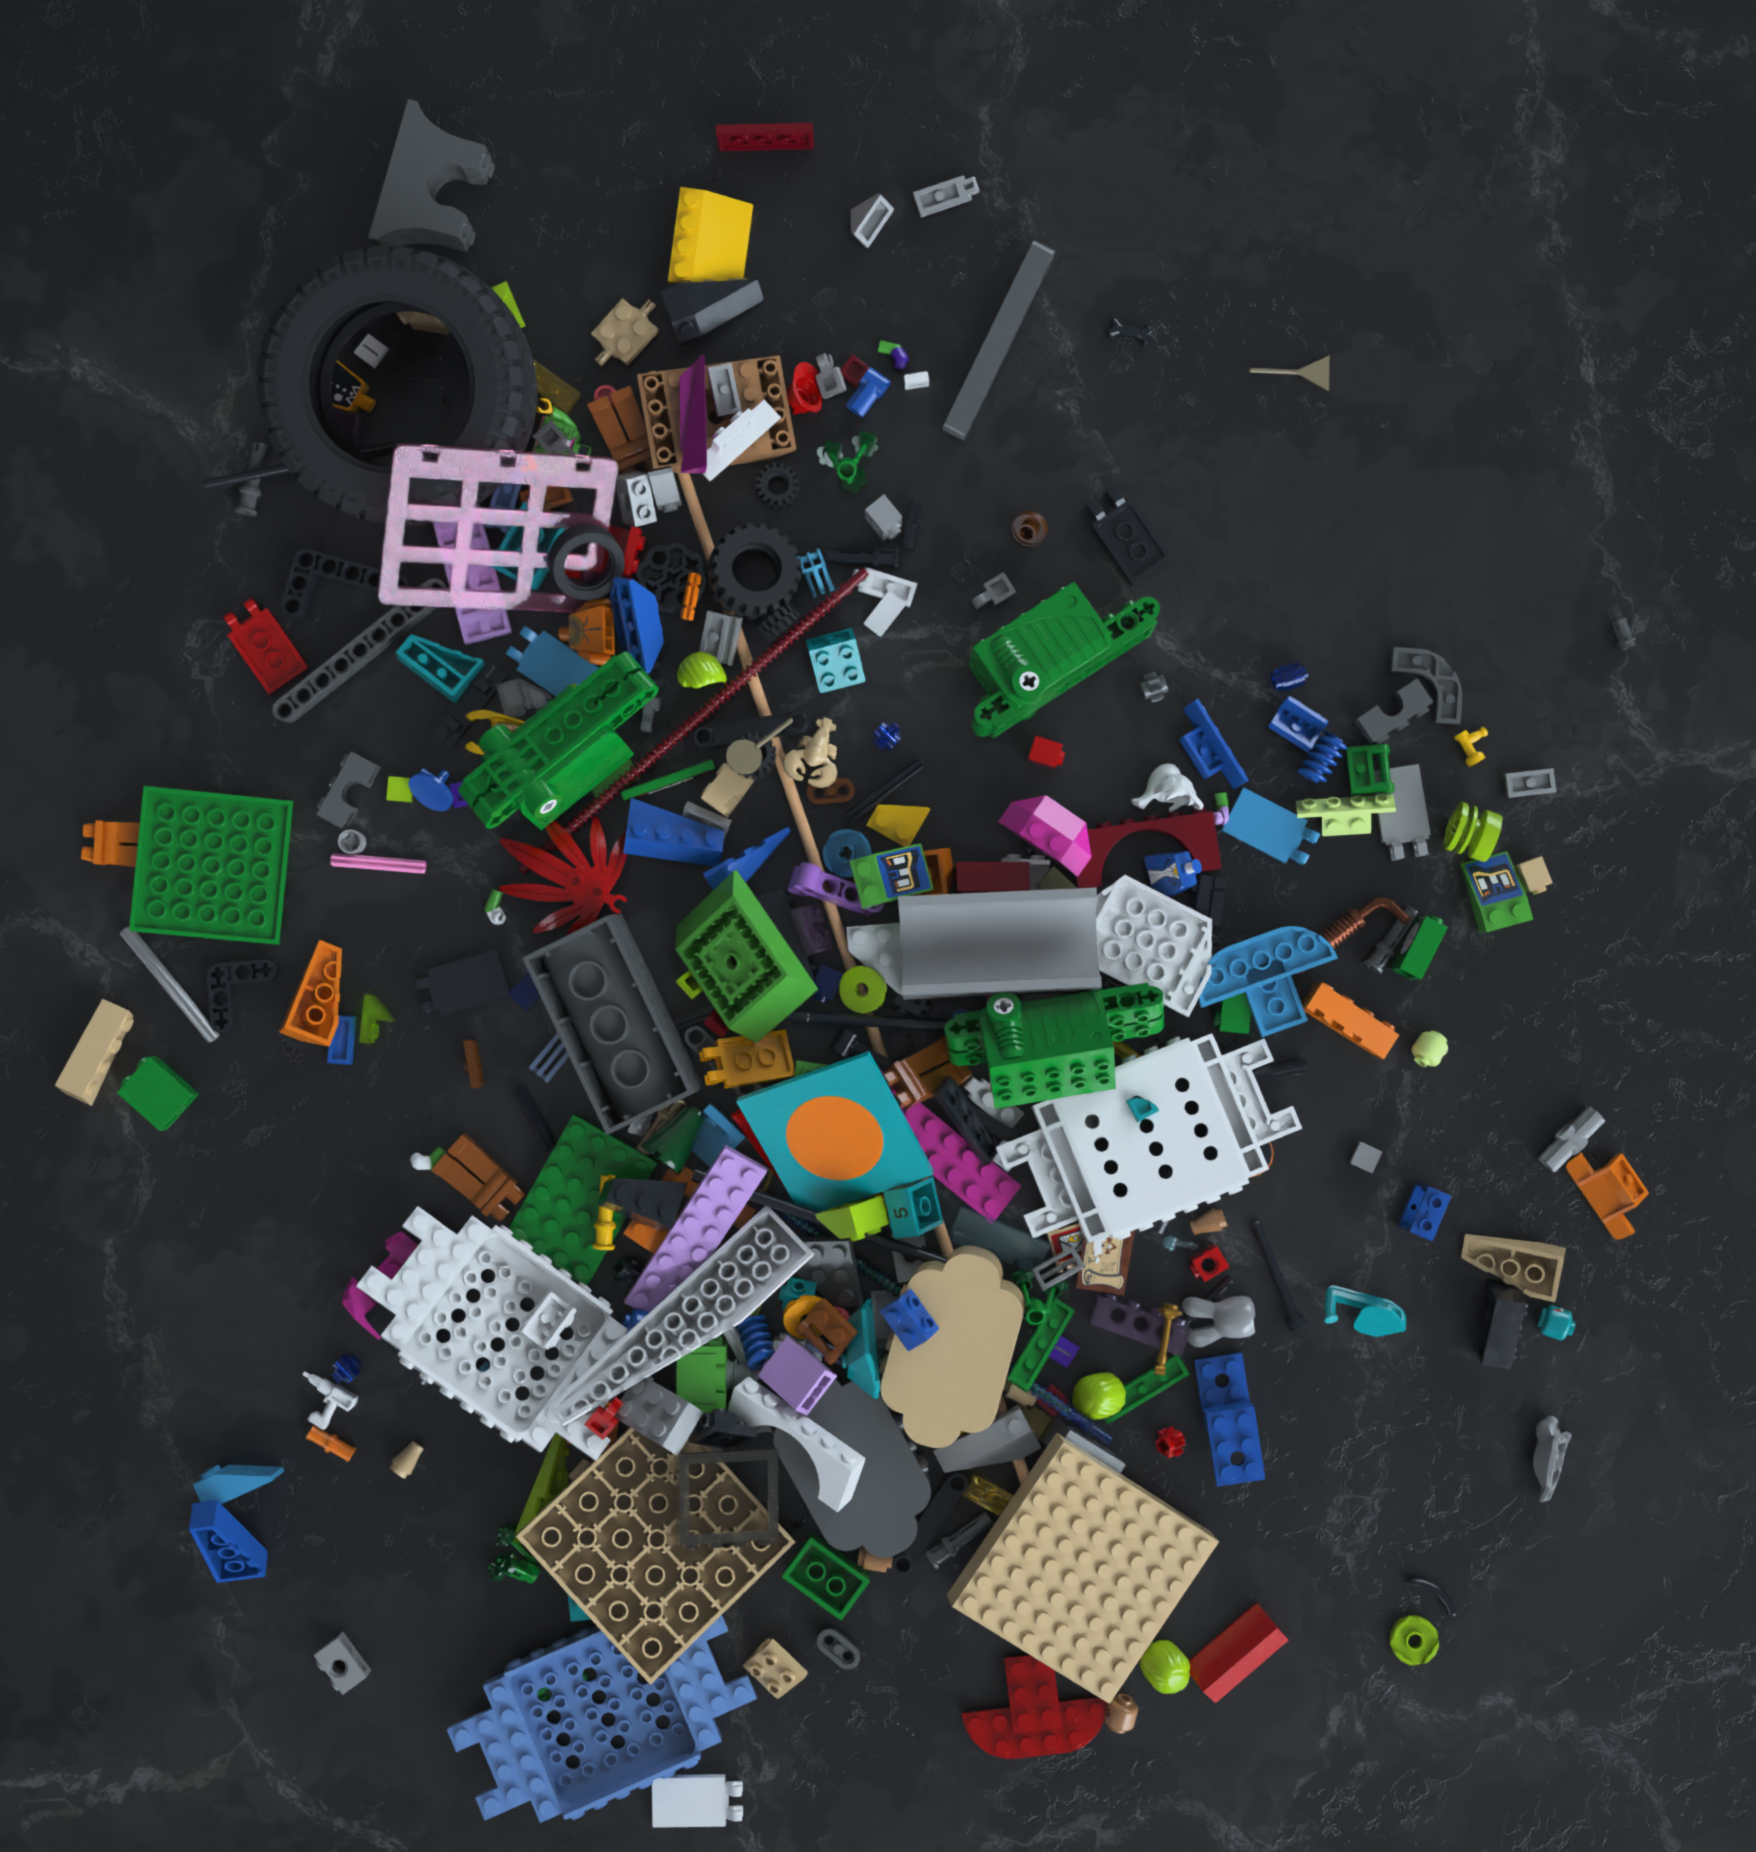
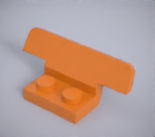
(1609, 1191)

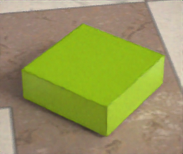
(399, 789)

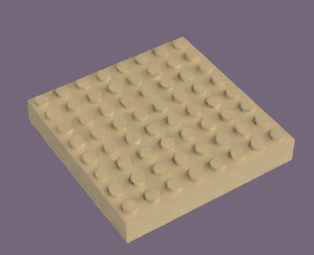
(619, 1556)
(1082, 1568)

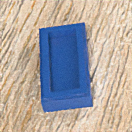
(342, 1044)

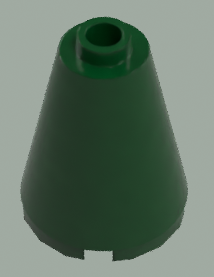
(675, 1139)

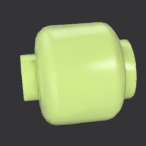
(1429, 1048)

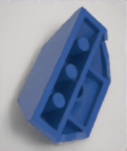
(636, 621)

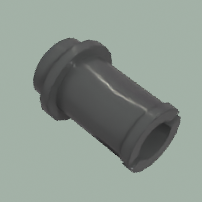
(1623, 634)

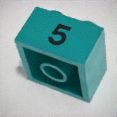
(913, 1208)

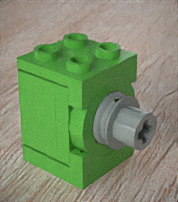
(708, 1375)

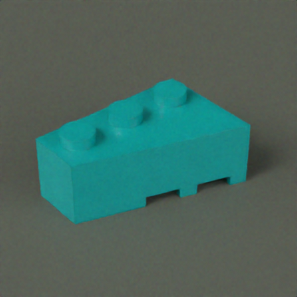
(440, 667)

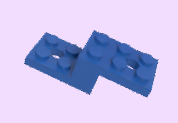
(1229, 1419)

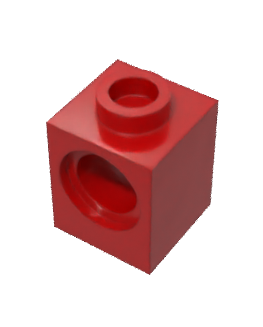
(1219, 1263)

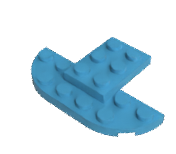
(1263, 972)

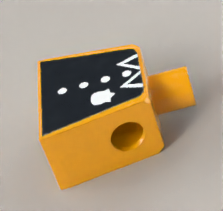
(349, 391)

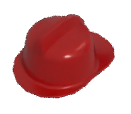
(804, 391)

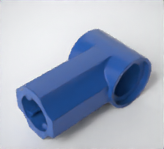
(871, 387)

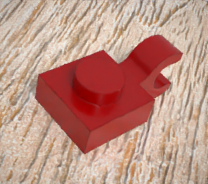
(602, 1420)

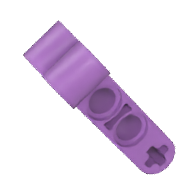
(808, 880)

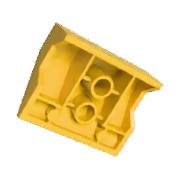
(709, 237)

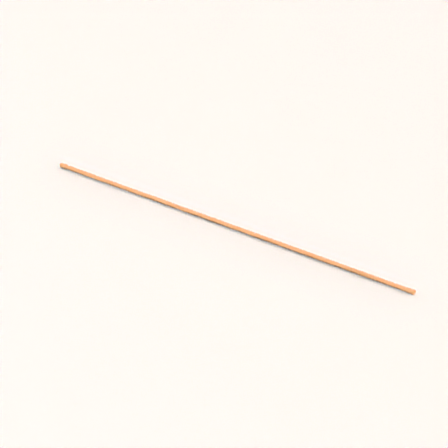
(807, 839)

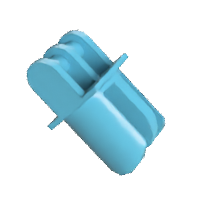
(814, 570)

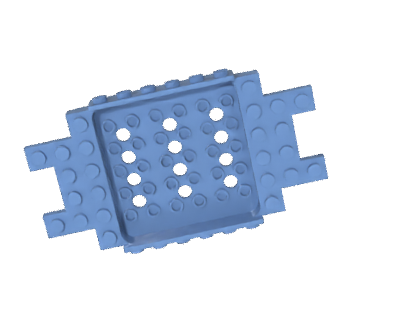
(524, 1745)

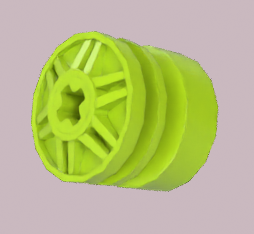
(1468, 830)

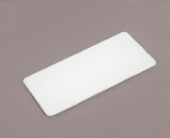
(884, 613)

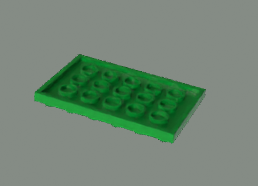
(564, 1198)

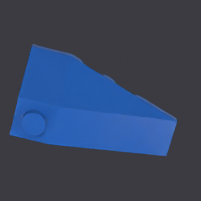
(748, 861)

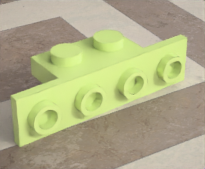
(1345, 814)

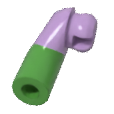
(1222, 814)

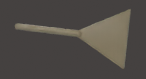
(1316, 372)

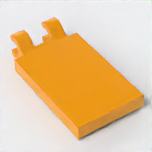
(747, 1062)

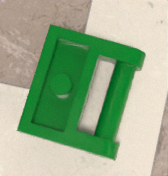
(1362, 772)

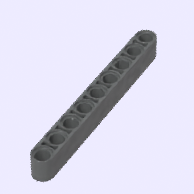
(998, 340)
(349, 654)

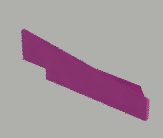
(693, 418)

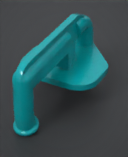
(1376, 1316)

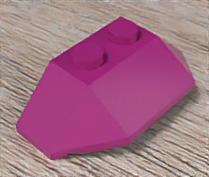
(1050, 831)

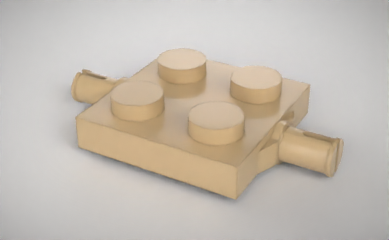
(624, 332)

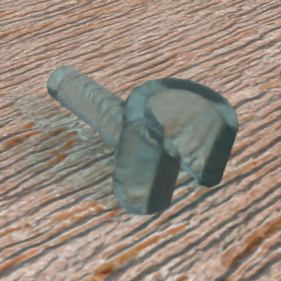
(1171, 1242)

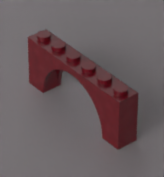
(1193, 832)

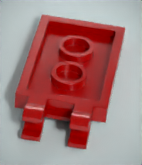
(265, 647)

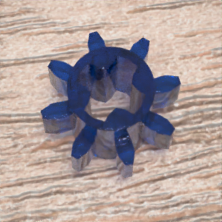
(887, 736)
(346, 1369)

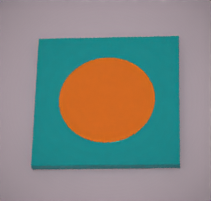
(835, 1134)

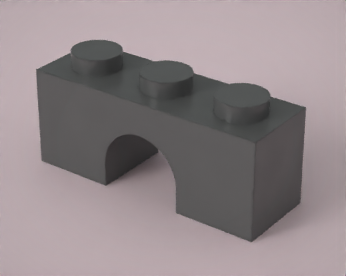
(1411, 701)
(335, 805)

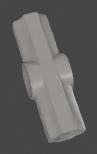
(1571, 1139)

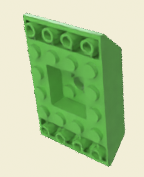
(767, 974)

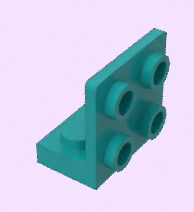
(835, 660)

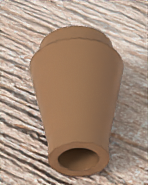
(1209, 1222)

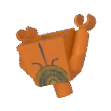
(591, 631)

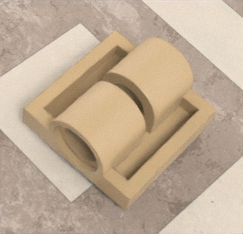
(775, 1668)

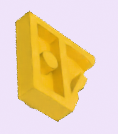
(898, 822)

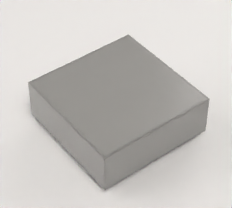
(1365, 1157)

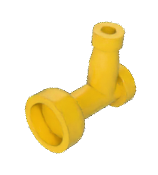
(1466, 742)

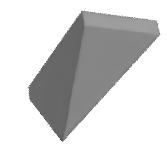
(869, 218)

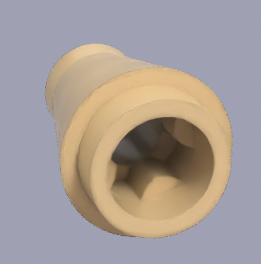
(406, 1460)

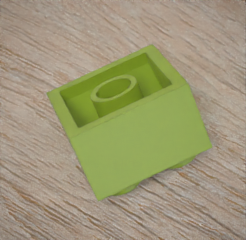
(855, 1218)

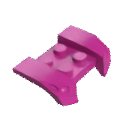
(356, 1300)

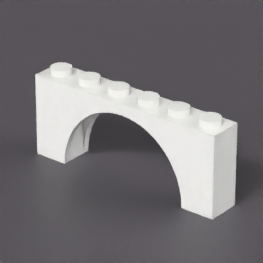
(835, 1461)

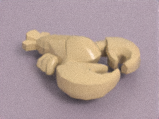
(814, 754)

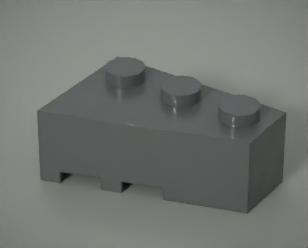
(1091, 1446)

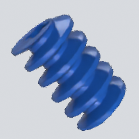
(1322, 758)
(755, 1341)

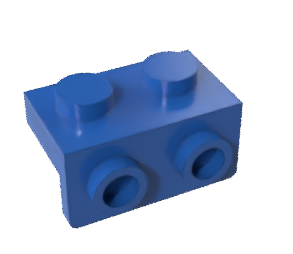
(1298, 723)
(909, 1320)

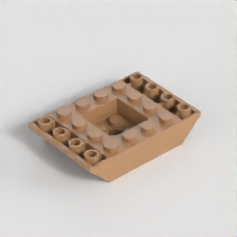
(755, 381)

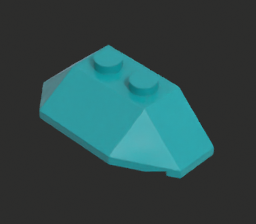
(861, 1354)

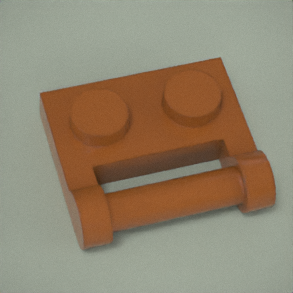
(832, 1326)

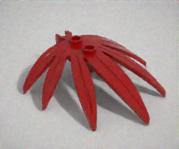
(584, 885)

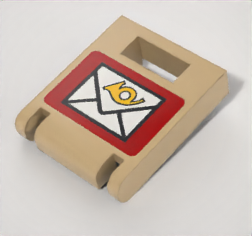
(1063, 1239)

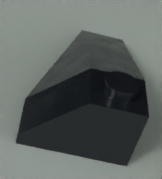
(704, 305)

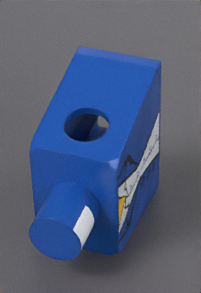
(1172, 872)

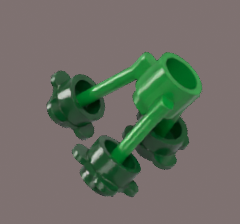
(1034, 1309)
(507, 1563)

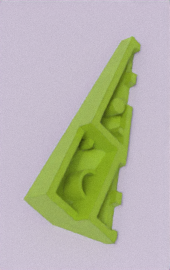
(549, 1482)

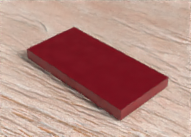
(765, 136)

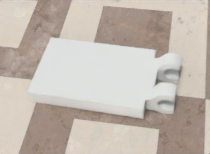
(695, 1801)

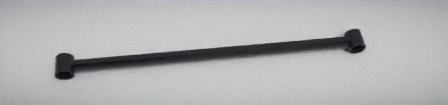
(847, 1044)

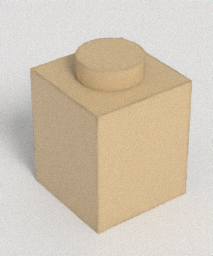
(1533, 875)

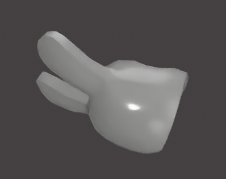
(1231, 1318)

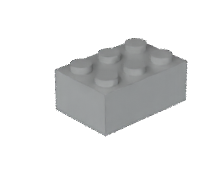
(658, 1414)

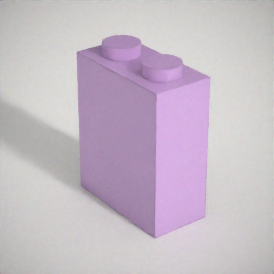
(797, 1375)

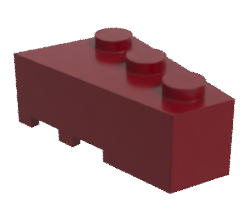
(991, 877)

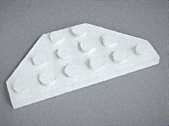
(879, 948)

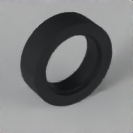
(567, 542)

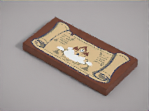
(1105, 1264)

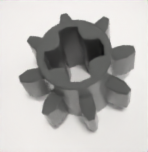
(1153, 687)

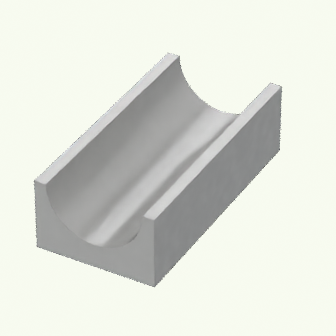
(999, 943)

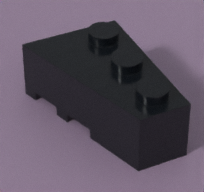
(644, 1200)

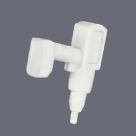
(334, 1395)

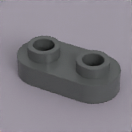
(837, 1647)

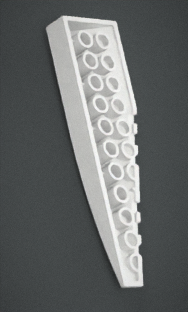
(697, 1311)

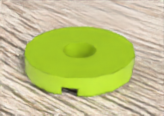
(849, 989)
(1410, 1626)

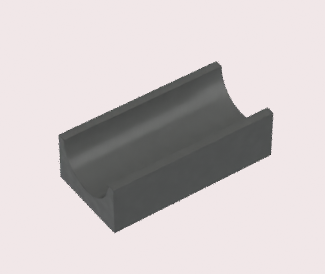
(613, 1022)

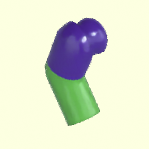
(896, 351)

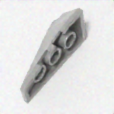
(1003, 1441)

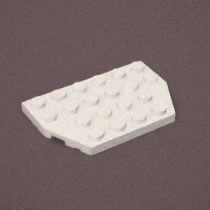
(1153, 941)

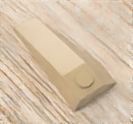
(1524, 1264)

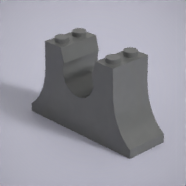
(418, 168)

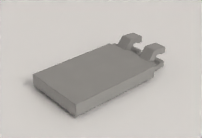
(1410, 819)

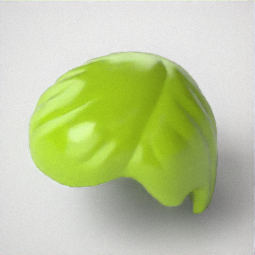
(700, 670)
(1099, 1395)
(1165, 1667)

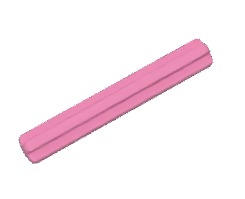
(378, 863)

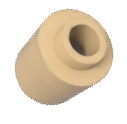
(1018, 1395)

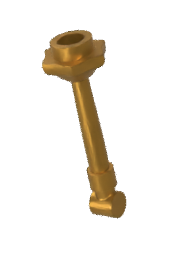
(1169, 1312)

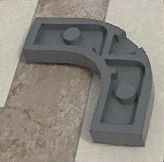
(1439, 673)

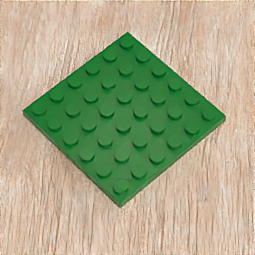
(211, 865)

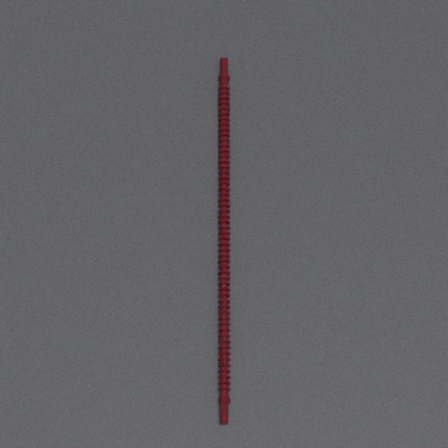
(843, 590)

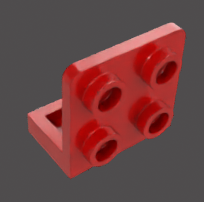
(631, 543)

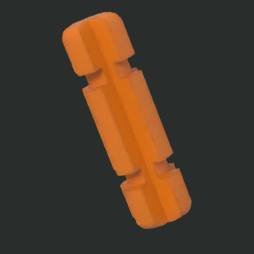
(690, 596)

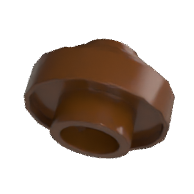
(1029, 528)

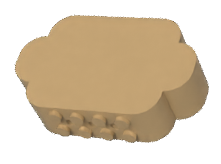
(962, 1369)

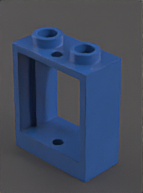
(1428, 1212)

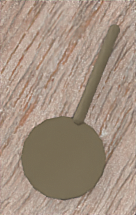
(746, 756)

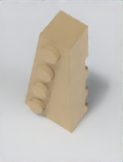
(95, 1052)

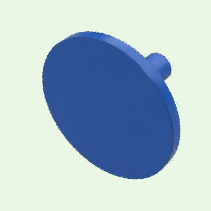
(431, 789)

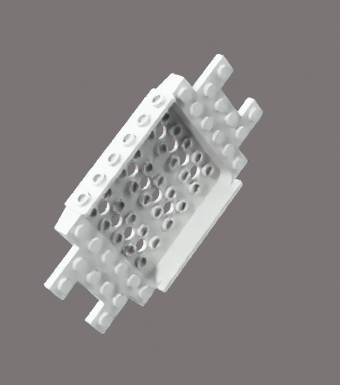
(1073, 1172)
(437, 1283)

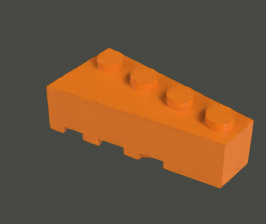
(1349, 1020)

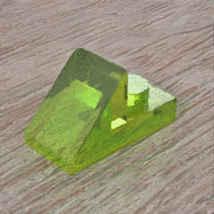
(372, 1011)

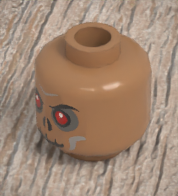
(1121, 1713)

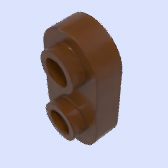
(831, 793)

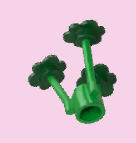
(847, 468)

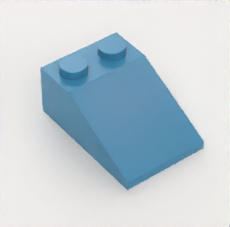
(233, 1480)

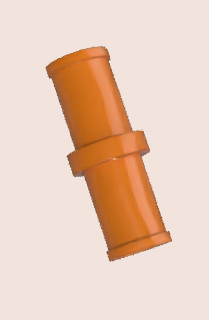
(330, 1443)

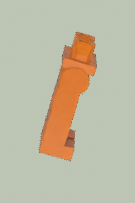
(109, 843)

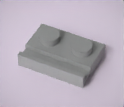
(721, 636)

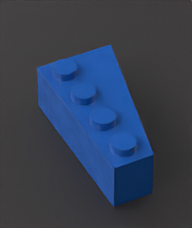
(670, 836)
(226, 1544)

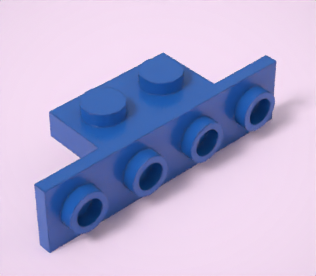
(1208, 747)

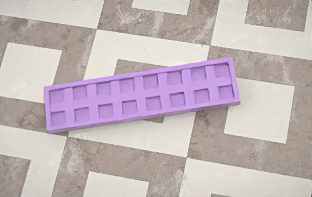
(475, 622)
(698, 1227)

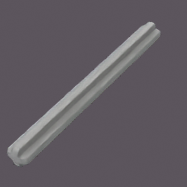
(169, 984)

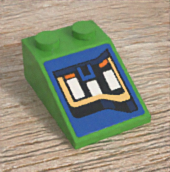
(891, 874)
(1496, 893)

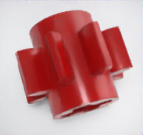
(1170, 1442)

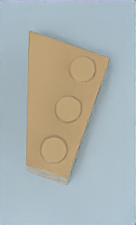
(726, 790)

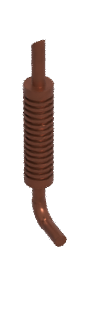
(1355, 920)

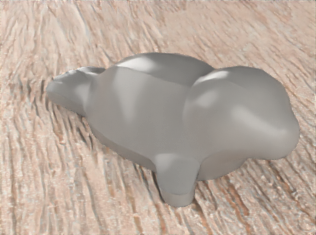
(1549, 1455)

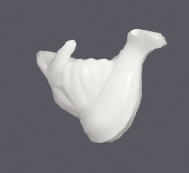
(1169, 786)

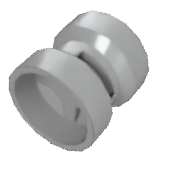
(350, 838)

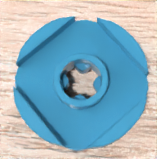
(836, 846)

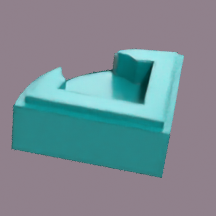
(1141, 1108)

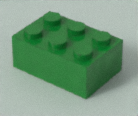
(826, 1575)

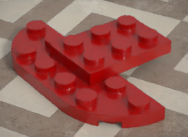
(1036, 1719)

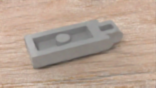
(945, 195)

